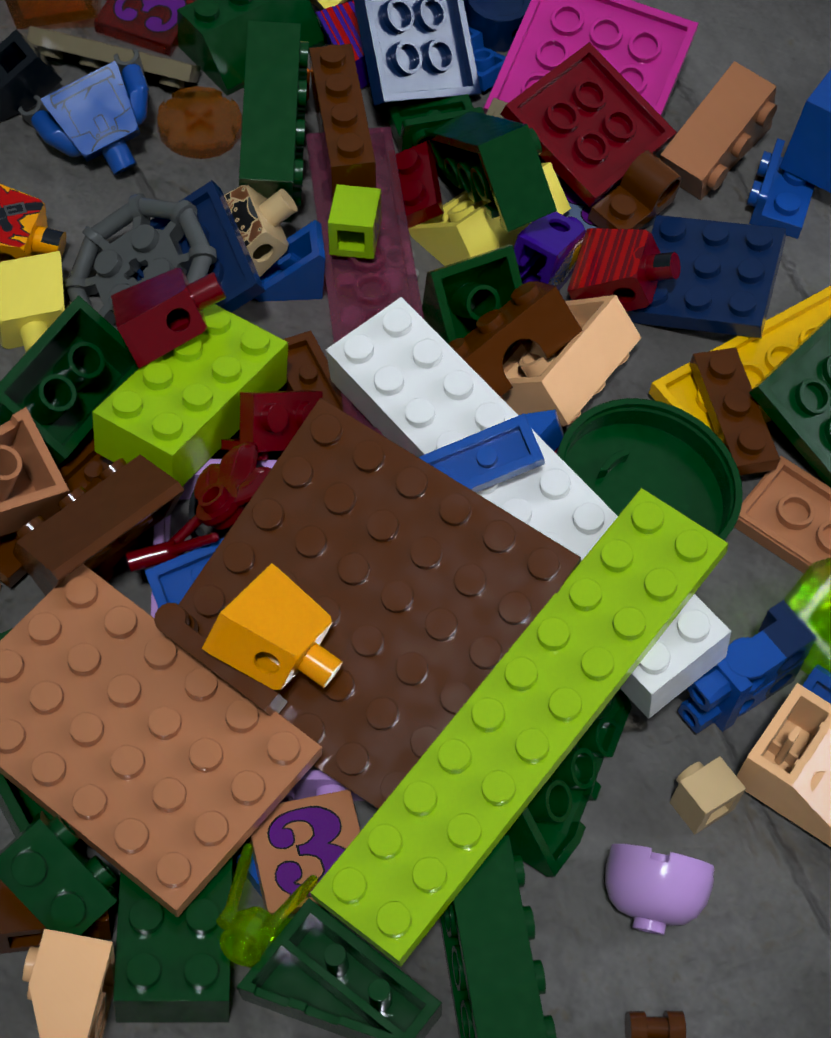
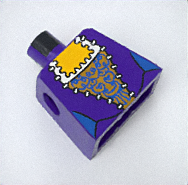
(550, 245)

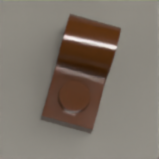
(643, 194)

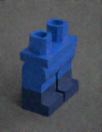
(750, 672)

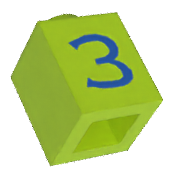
(354, 221)

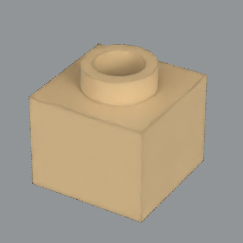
(706, 793)

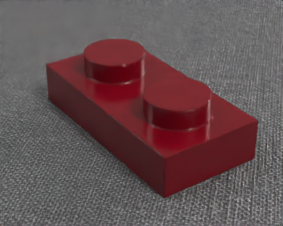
(419, 184)

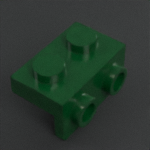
(412, 119)
(55, 877)

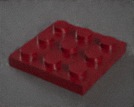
(589, 122)

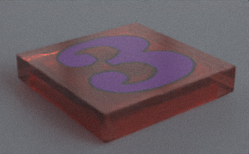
(142, 22)

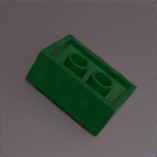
(216, 33)

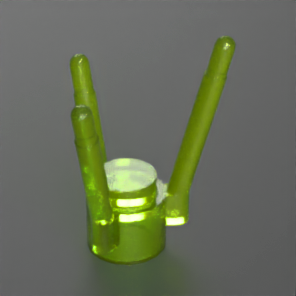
(254, 929)

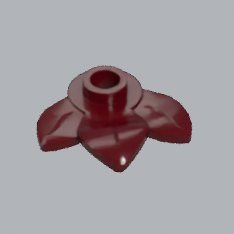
(229, 485)

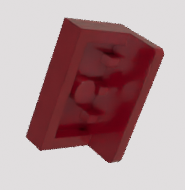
(272, 419)

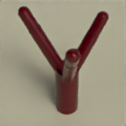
(176, 546)

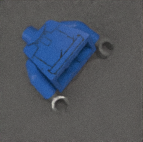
(95, 113)

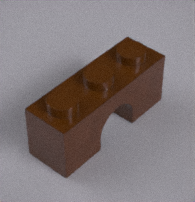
(533, 315)

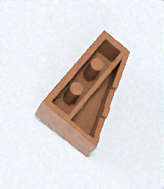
(721, 130)

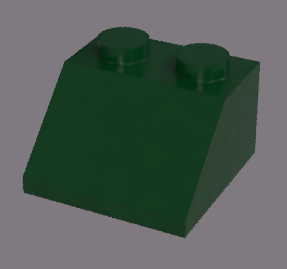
(469, 289)

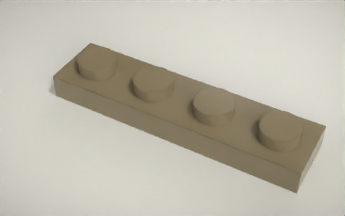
(96, 53)

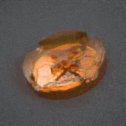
(199, 122)

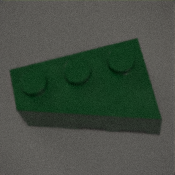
(337, 982)

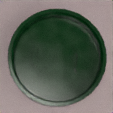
(656, 449)

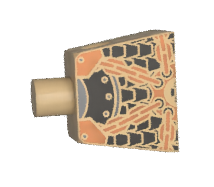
(260, 223)

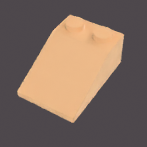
(70, 984)

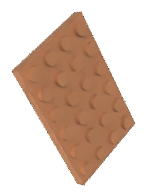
(138, 740)

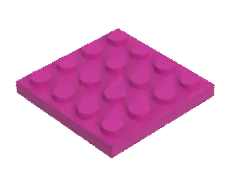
(633, 37)

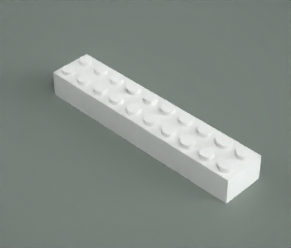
(430, 397)

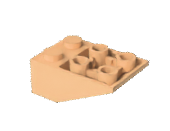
(793, 763)

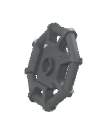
(138, 248)

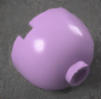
(657, 886)

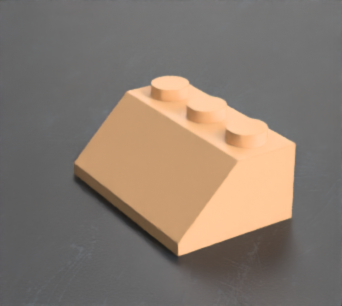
(578, 368)

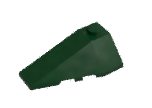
(551, 822)

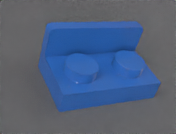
(781, 197)

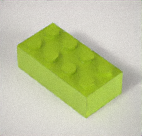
(190, 396)

